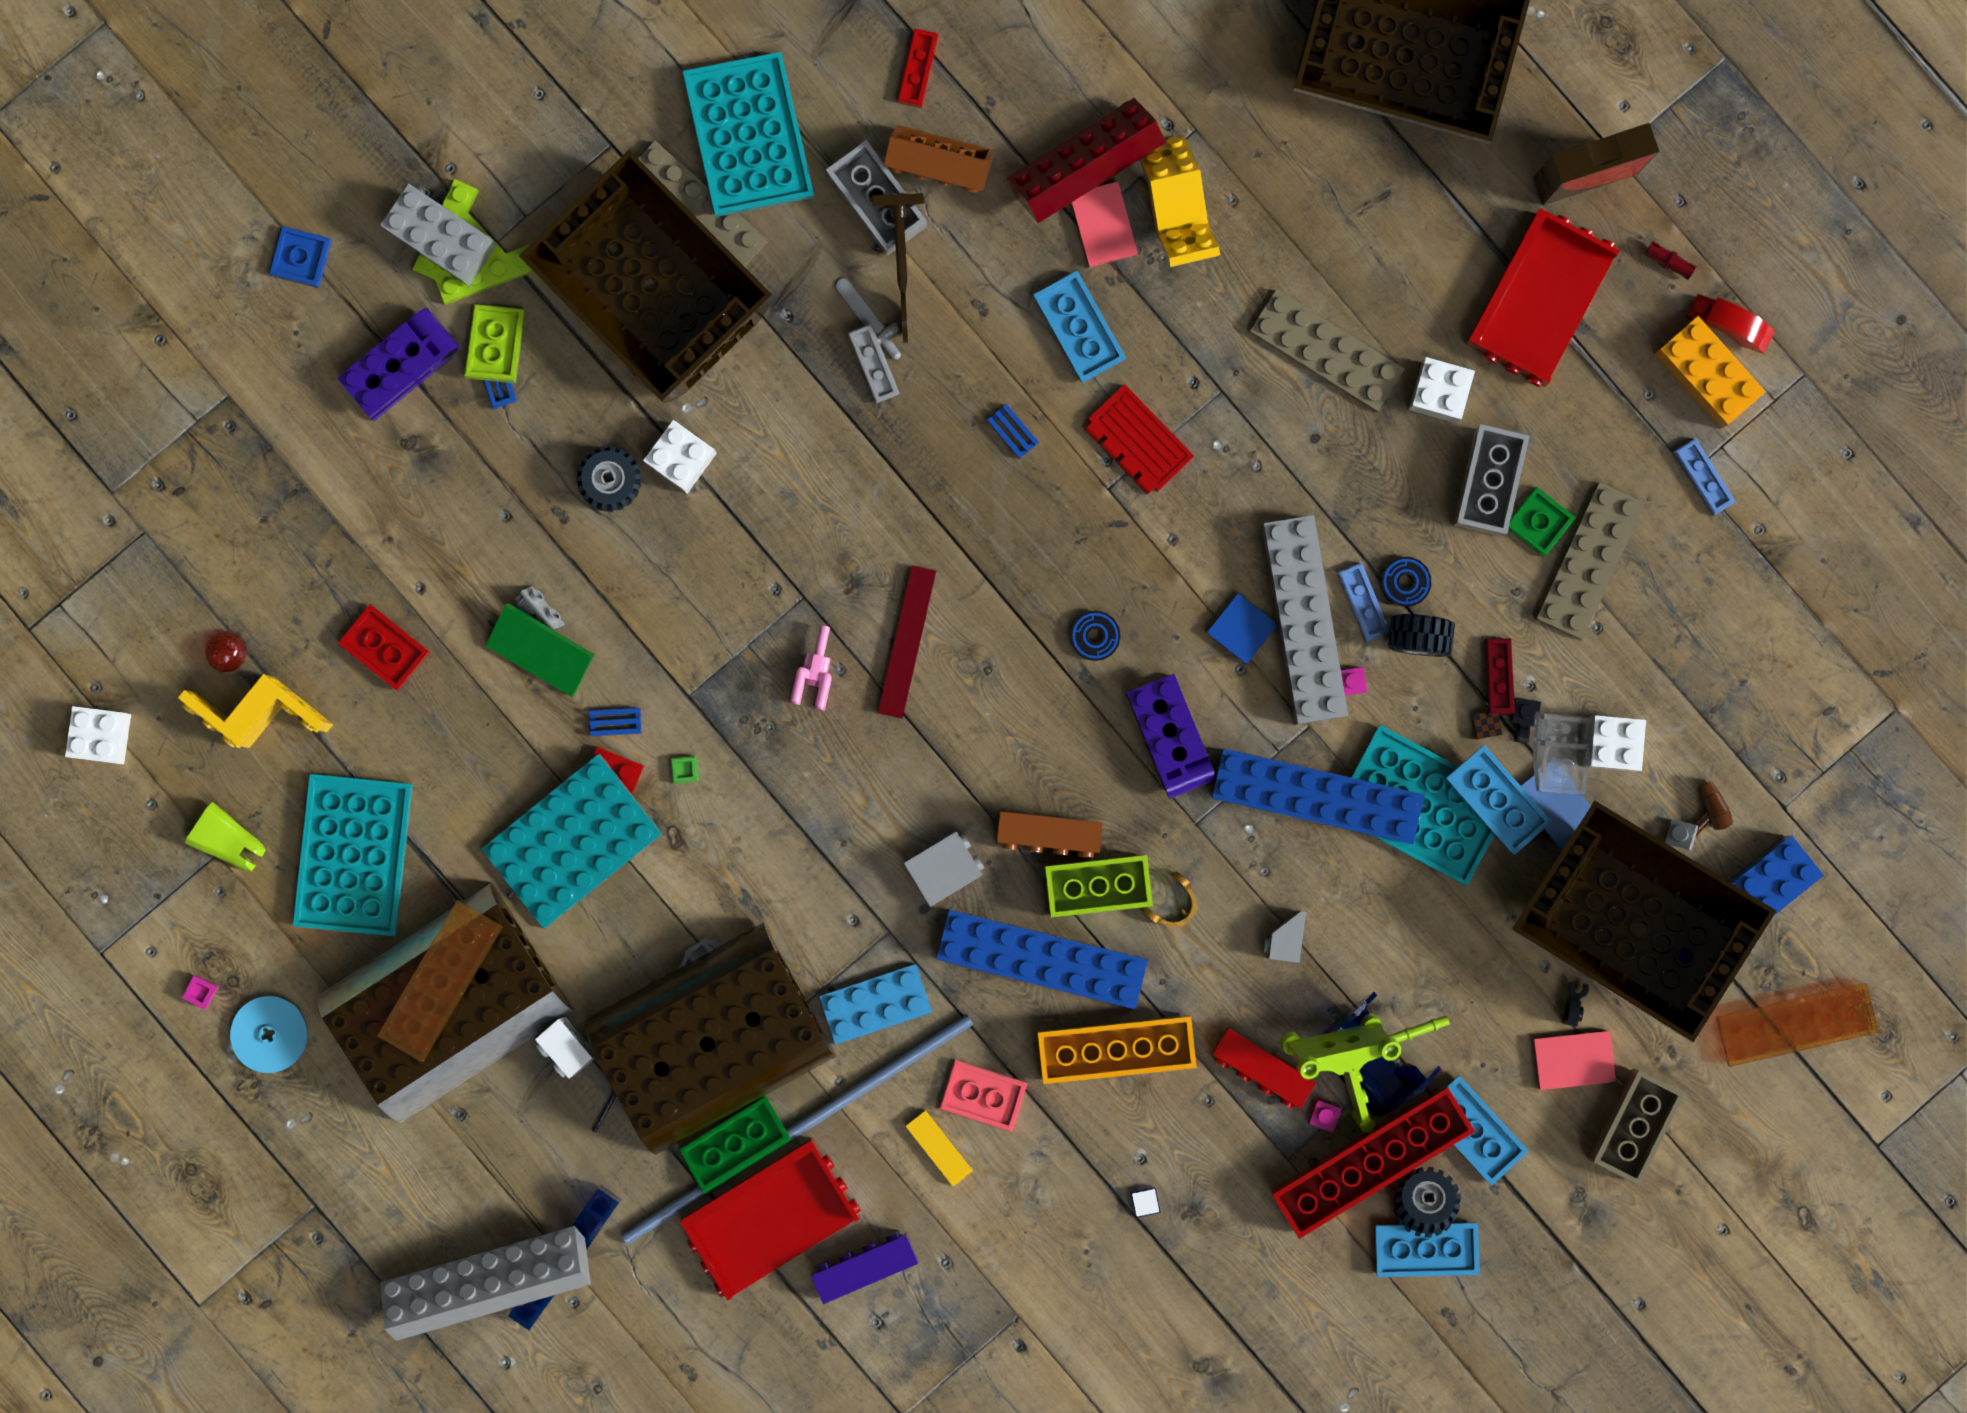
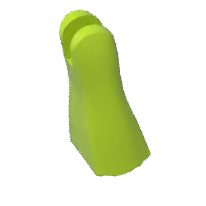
(224, 838)

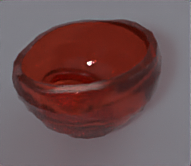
(226, 651)

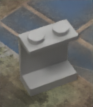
(944, 868)

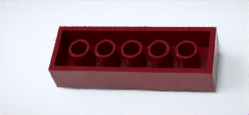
(1086, 160)

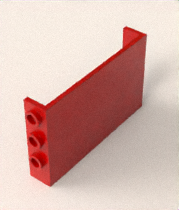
(1542, 297)
(769, 1219)

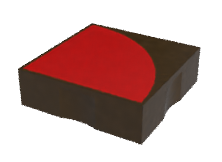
(1596, 164)

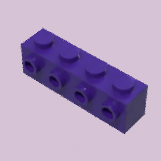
(865, 1267)

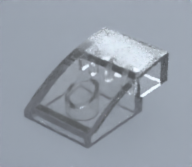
(1561, 753)

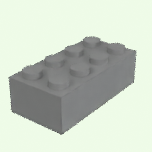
(859, 178)
(438, 235)
(1491, 480)

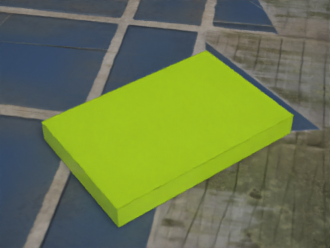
(494, 343)

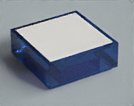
(1145, 1202)

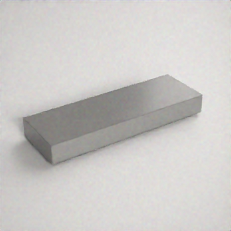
(873, 363)

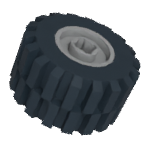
(608, 478)
(1421, 635)
(1426, 1202)

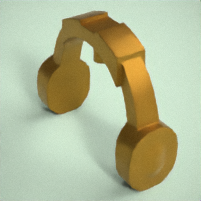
(1188, 915)

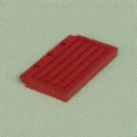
(1139, 438)

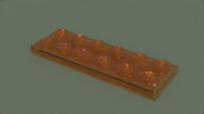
(440, 981)
(1797, 1024)

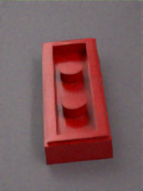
(918, 68)

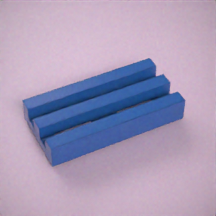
(504, 401)
(999, 414)
(593, 723)

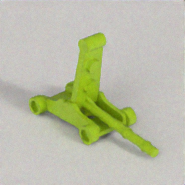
(1348, 1051)

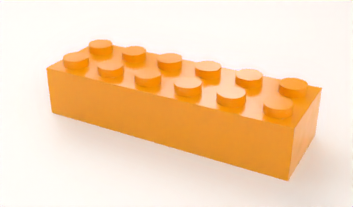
(1116, 1049)

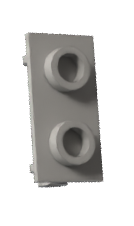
(532, 601)

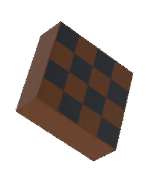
(1486, 725)

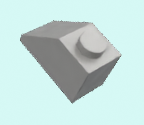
(1286, 939)

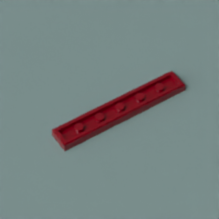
(907, 642)

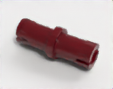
(1670, 260)

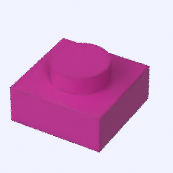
(1354, 681)
(200, 992)
(1325, 1116)

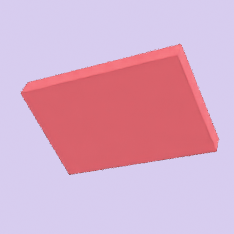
(1104, 225)
(1574, 1060)
(983, 1095)

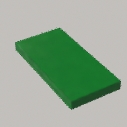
(540, 650)
(735, 1144)

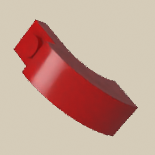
(1734, 321)

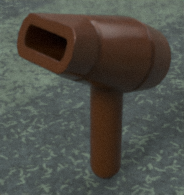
(1716, 809)

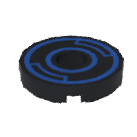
(1420, 576)
(1081, 642)

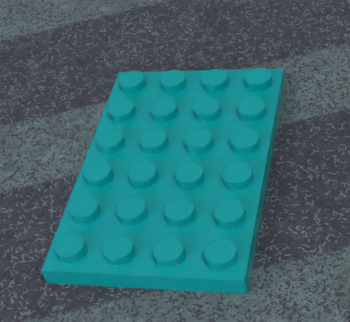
(748, 134)
(1448, 830)
(571, 841)
(352, 855)

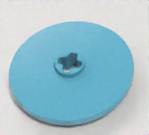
(250, 1026)

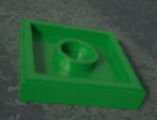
(1540, 521)

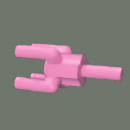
(814, 672)

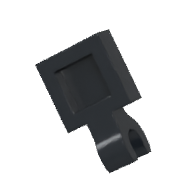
(1524, 718)
(1573, 1010)

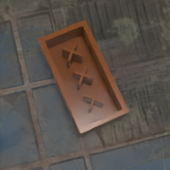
(938, 158)
(1049, 832)

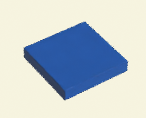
(300, 257)
(1242, 628)

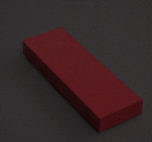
(1499, 676)

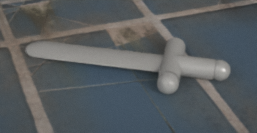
(867, 317)

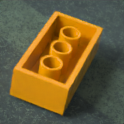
(1710, 372)

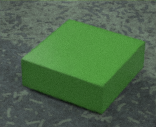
(684, 769)

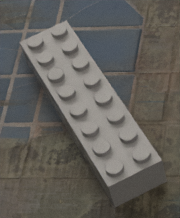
(1304, 620)
(485, 1283)

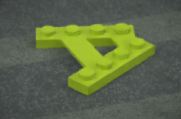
(498, 269)

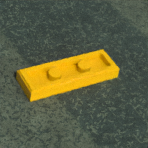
(939, 1148)

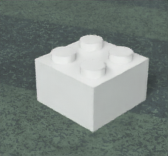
(1441, 390)
(680, 456)
(98, 735)
(1616, 743)
(565, 1048)

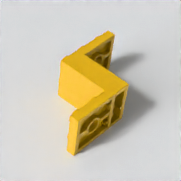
(1178, 203)
(254, 712)

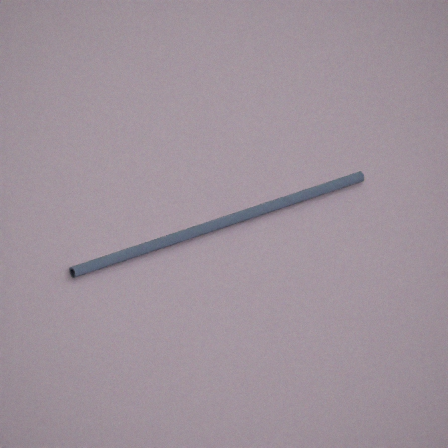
(812, 1119)

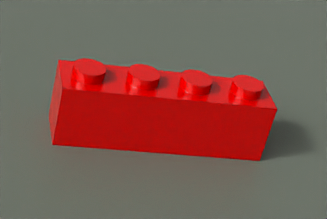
(1262, 1067)

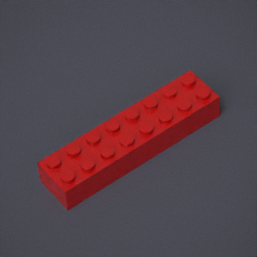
(1372, 1161)

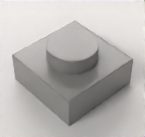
(1681, 834)

